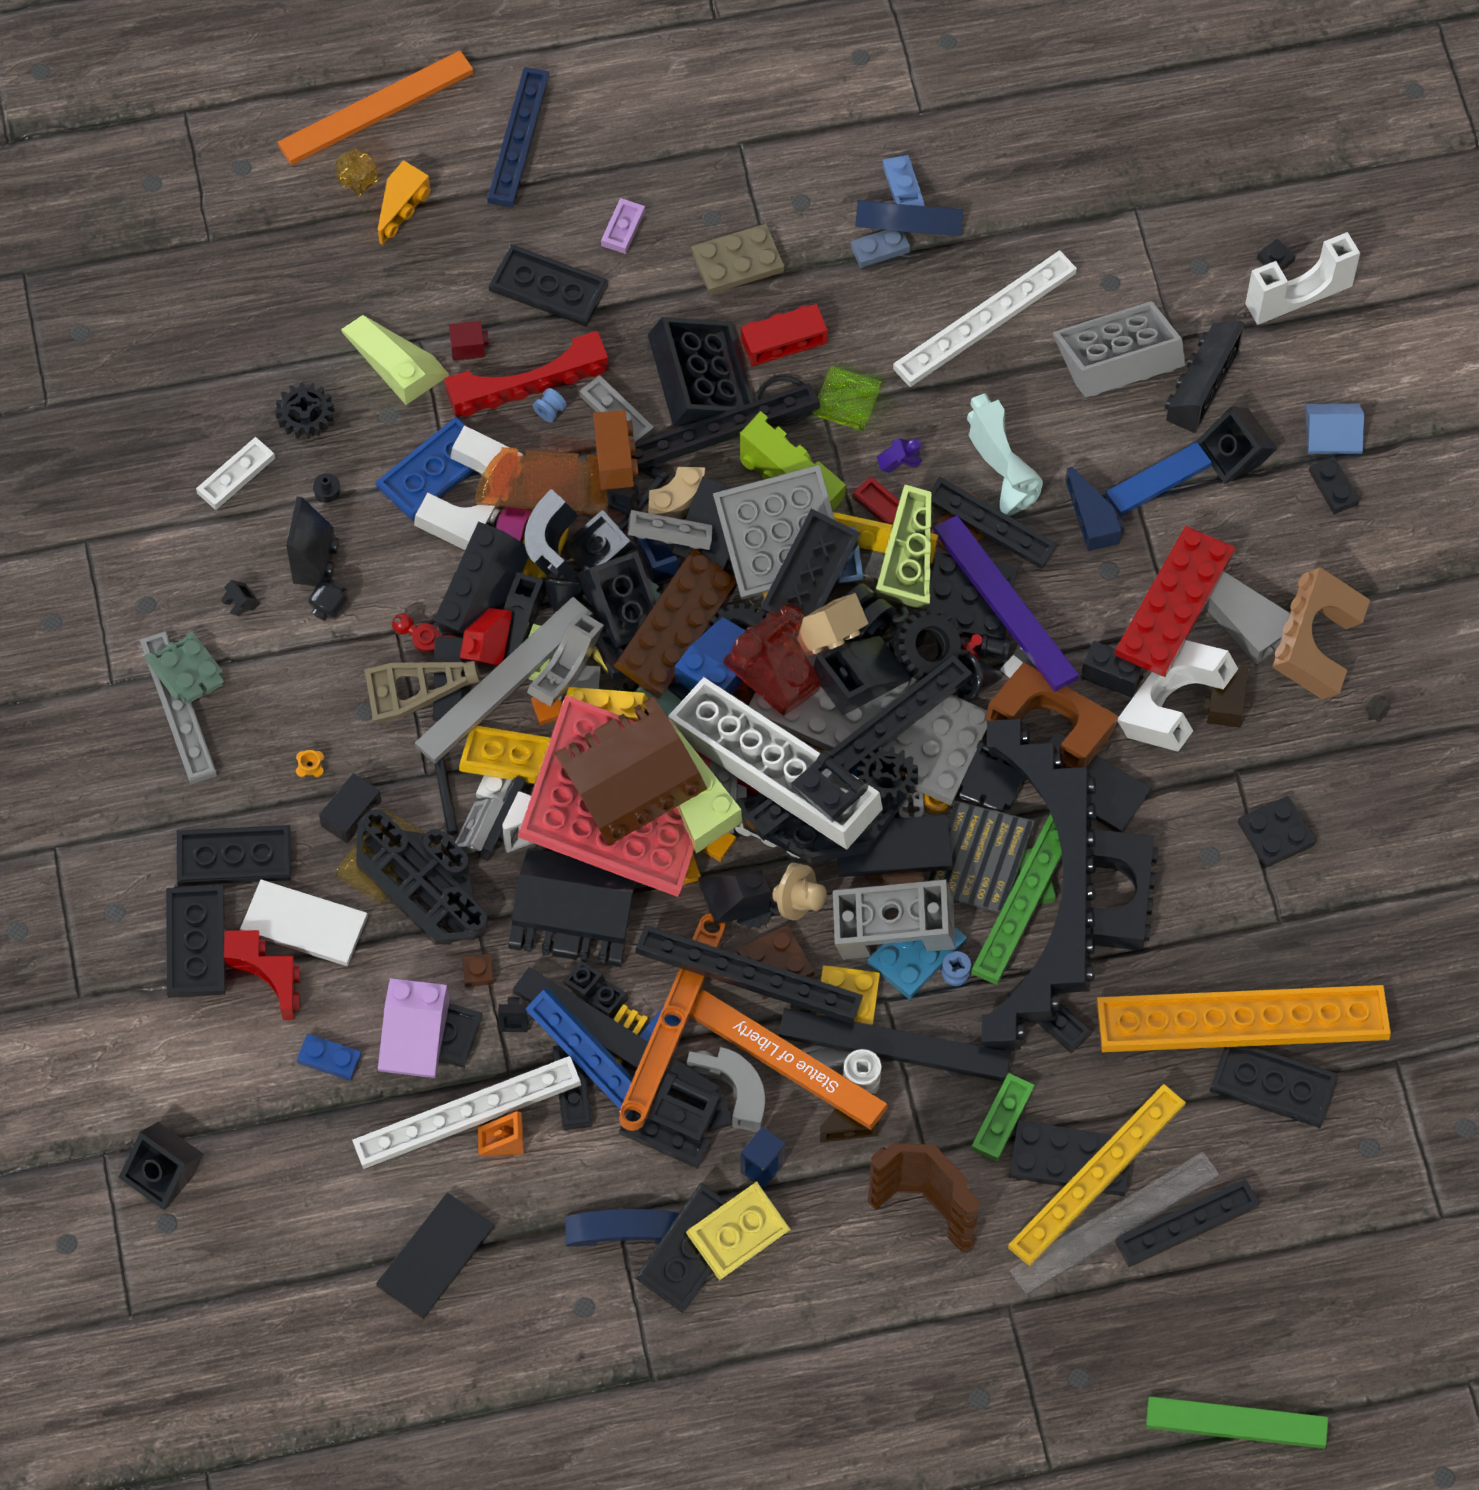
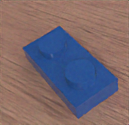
(329, 1057)

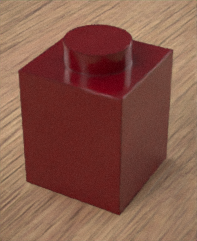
(468, 340)

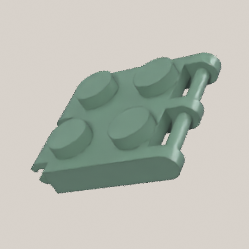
(186, 668)

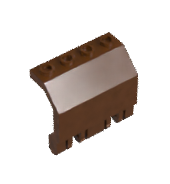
(632, 772)
(929, 1172)

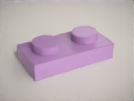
(623, 226)

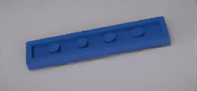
(581, 1046)

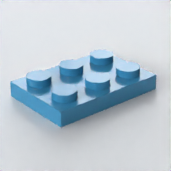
(909, 964)

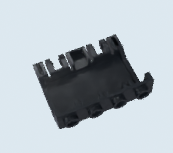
(572, 902)

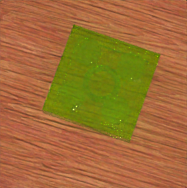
(847, 398)

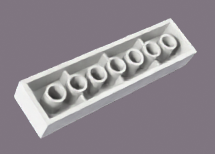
(765, 758)

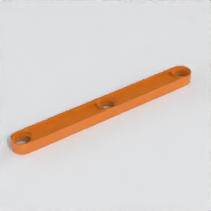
(666, 1037)

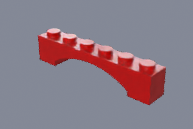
(475, 393)

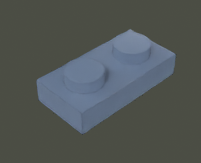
(879, 247)

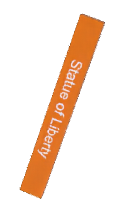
(788, 1060)

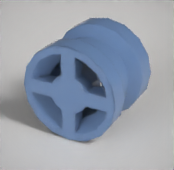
(549, 405)
(958, 974)

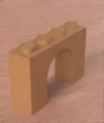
(1297, 653)

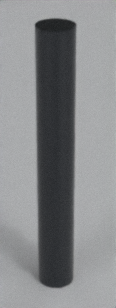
(446, 797)

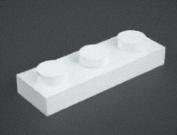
(235, 473)

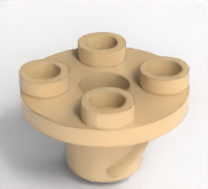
(799, 892)

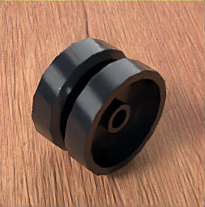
(877, 612)

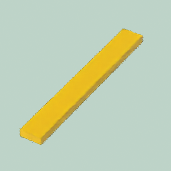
(1096, 1175)

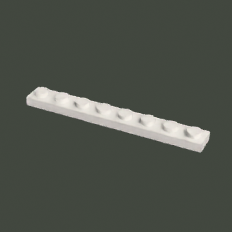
(984, 318)
(466, 1112)

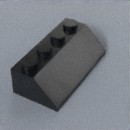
(1205, 375)
(481, 578)

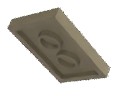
(737, 259)

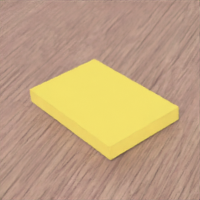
(738, 1230)

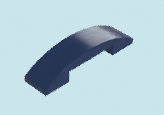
(909, 218)
(617, 1225)

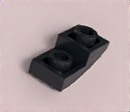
(595, 990)

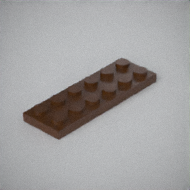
(675, 622)

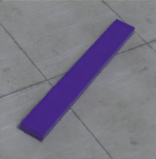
(1006, 603)

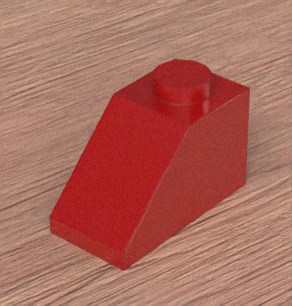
(487, 637)

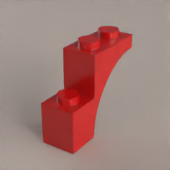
(248, 952)

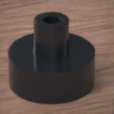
(326, 487)

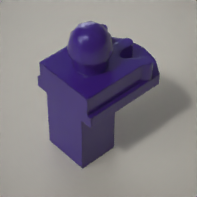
(900, 453)

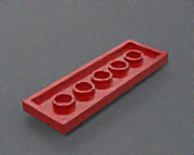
(1175, 601)

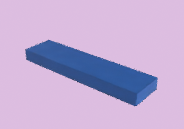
(1158, 479)

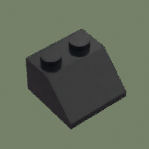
(1236, 444)
(160, 1164)

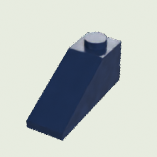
(1094, 514)

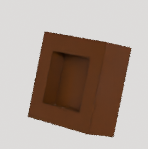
(477, 970)

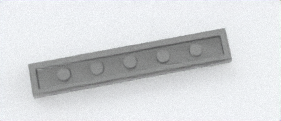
(182, 721)

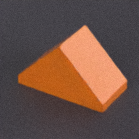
(502, 1136)

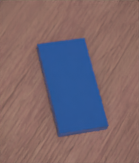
(425, 471)

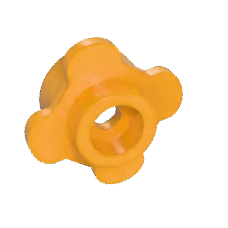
(304, 758)

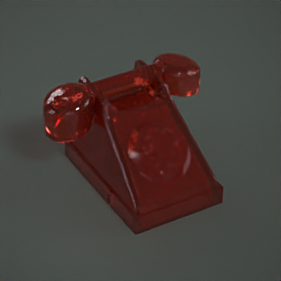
(774, 661)

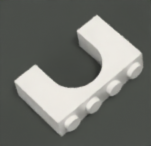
(1273, 295)
(454, 522)
(1151, 723)

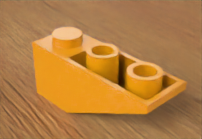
(402, 194)

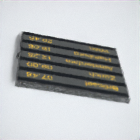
(985, 855)

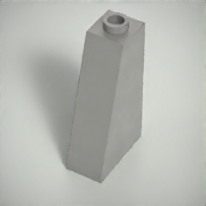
(1247, 617)

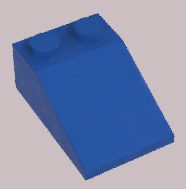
(706, 658)

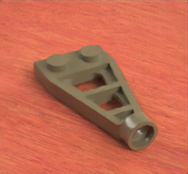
(384, 690)

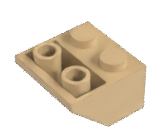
(831, 624)

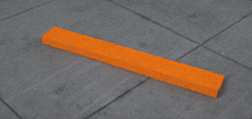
(375, 107)

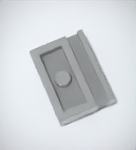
(478, 824)

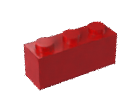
(784, 334)

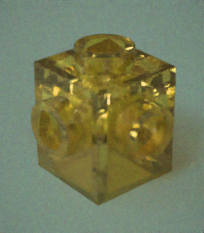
(356, 170)

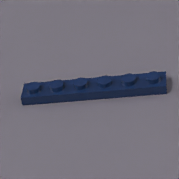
(518, 137)

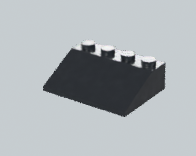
(699, 368)

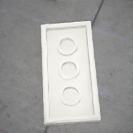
(305, 922)

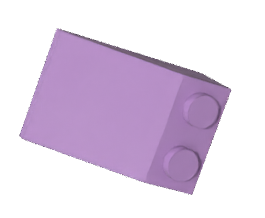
(413, 1027)

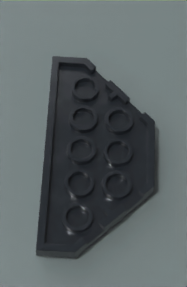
(811, 844)

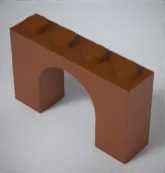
(1030, 691)

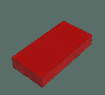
(877, 500)

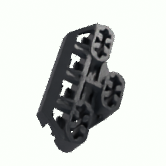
(421, 870)

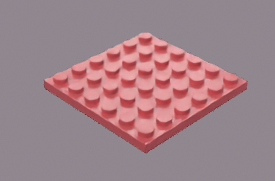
(561, 822)

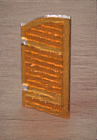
(526, 479)

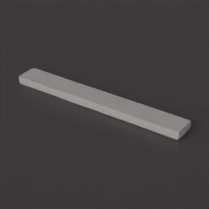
(498, 684)

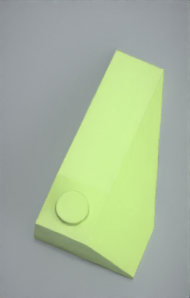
(399, 362)

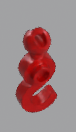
(422, 635)

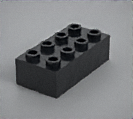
(812, 565)

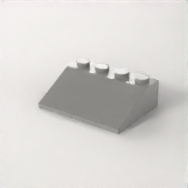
(1120, 349)

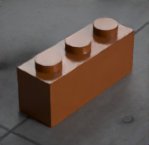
(615, 449)

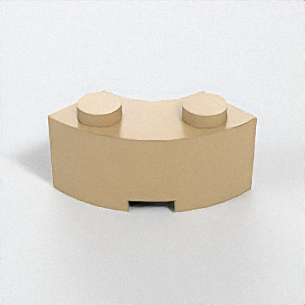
(677, 496)

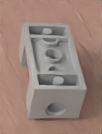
(923, 915)

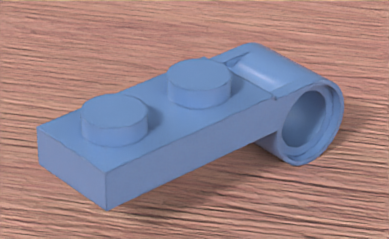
(902, 181)

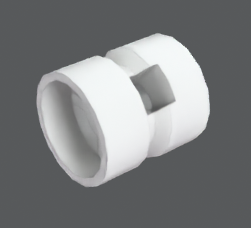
(863, 1069)

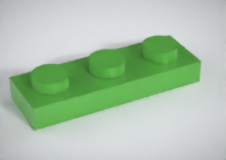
(1002, 1117)

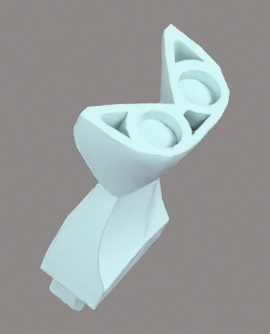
(988, 434)

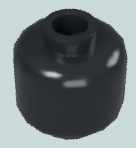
(328, 600)

